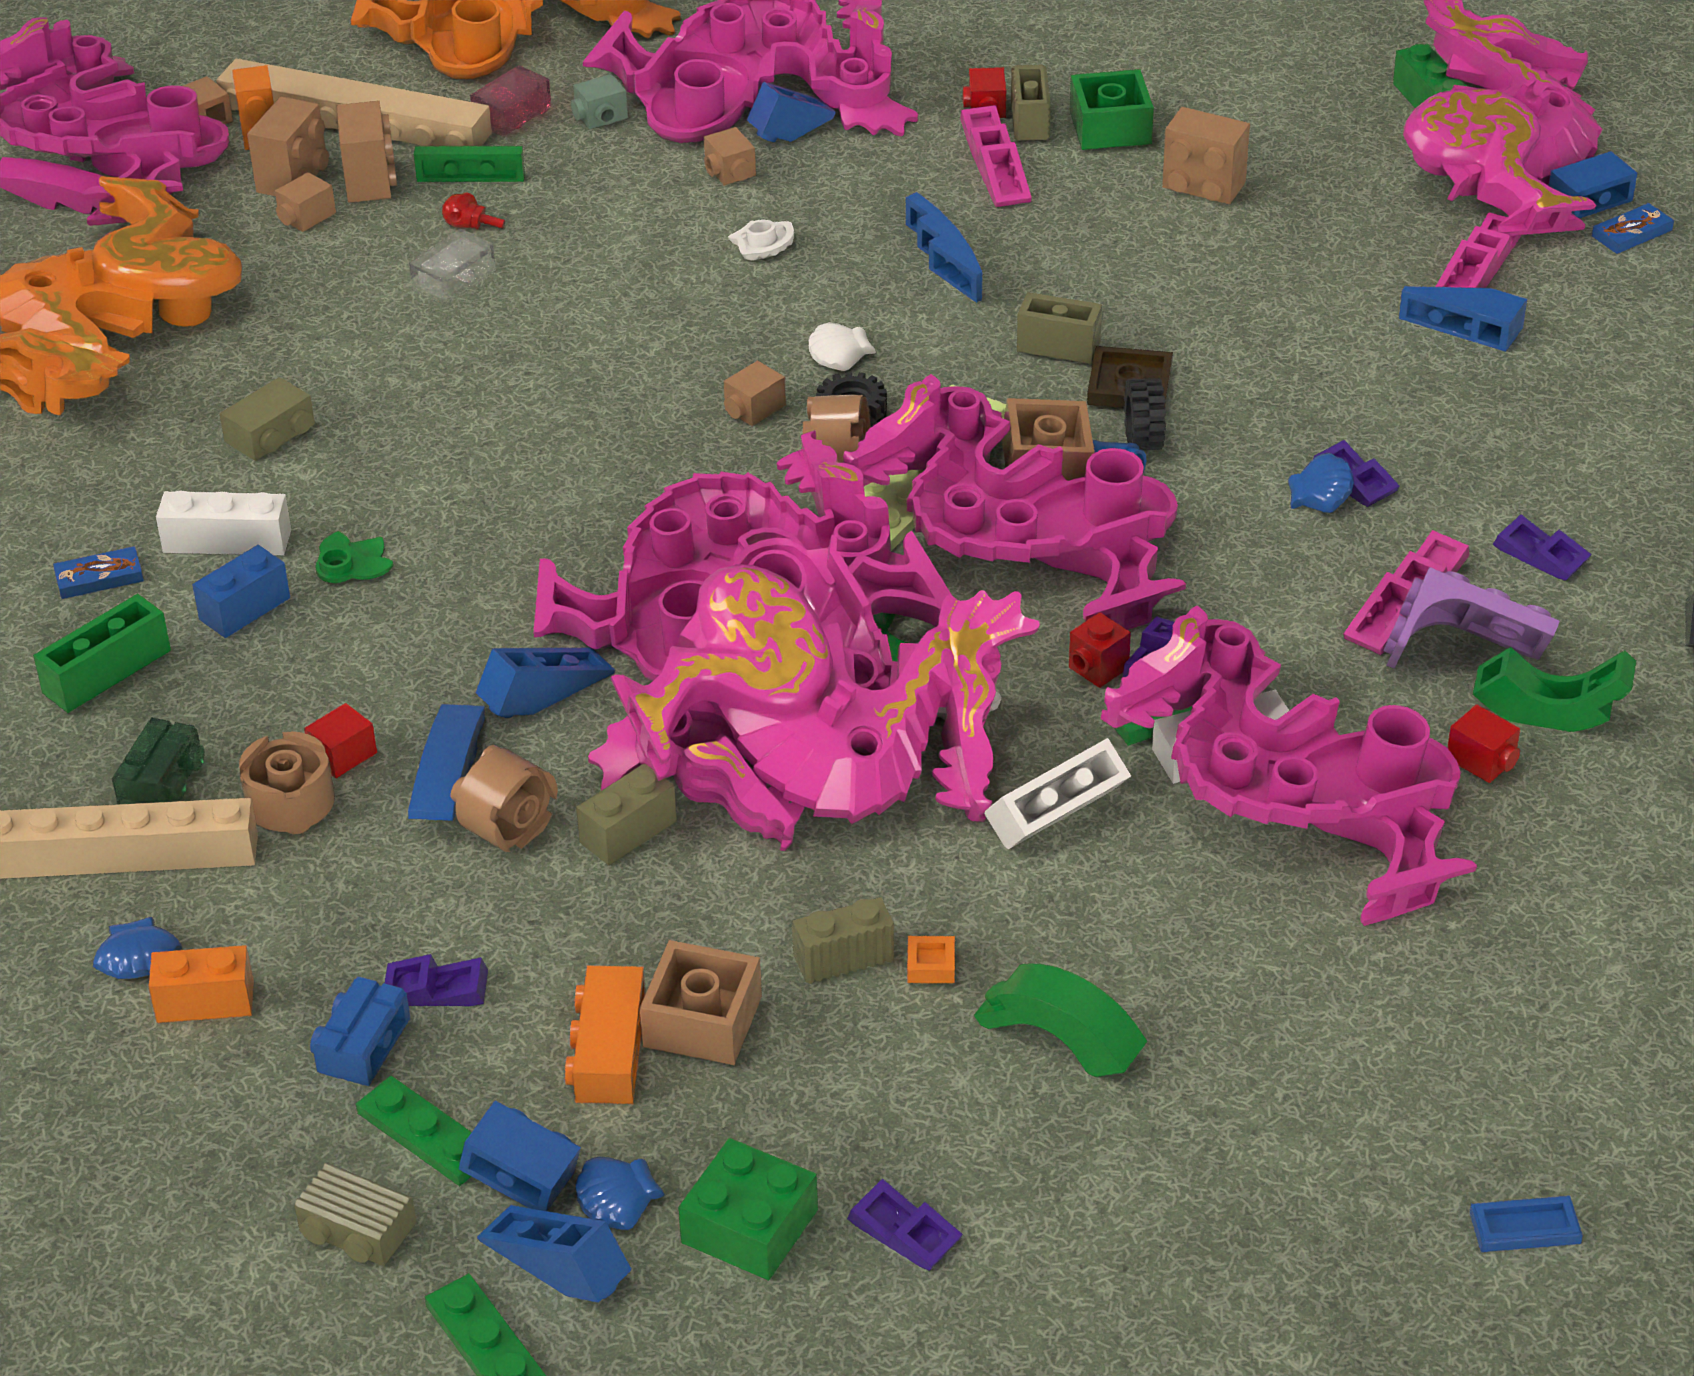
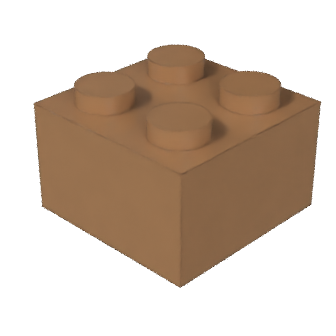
(287, 144)
(366, 151)
(1205, 155)
(1050, 425)
(701, 1002)

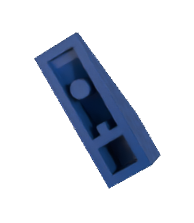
(1467, 313)
(535, 678)
(560, 1249)

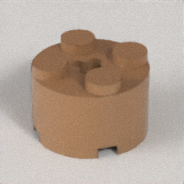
(838, 421)
(287, 782)
(504, 798)

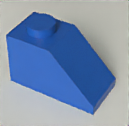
(786, 113)

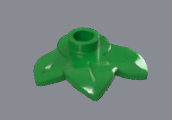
(345, 560)

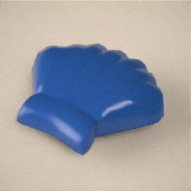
(1322, 484)
(129, 948)
(616, 1190)

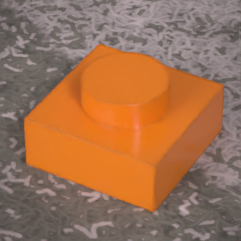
(931, 959)

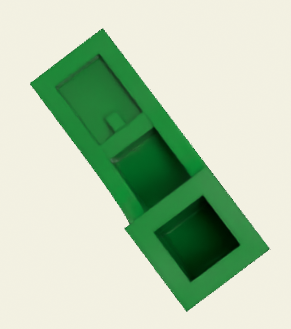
(1545, 700)
(1071, 1010)

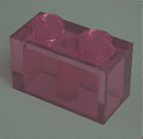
(514, 99)

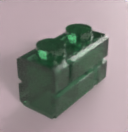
(159, 763)

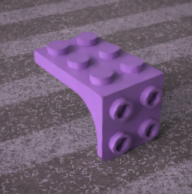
(1485, 613)

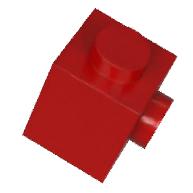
(986, 89)
(1099, 649)
(346, 738)
(1484, 743)

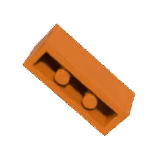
(606, 1035)

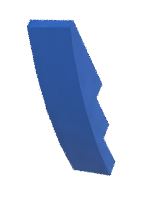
(947, 248)
(444, 760)

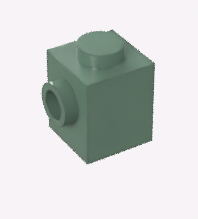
(599, 101)

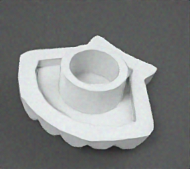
(763, 238)
(839, 345)

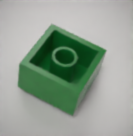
(1111, 109)
(748, 1208)

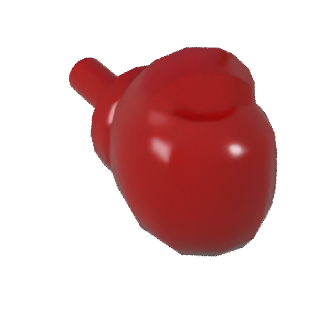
(464, 212)

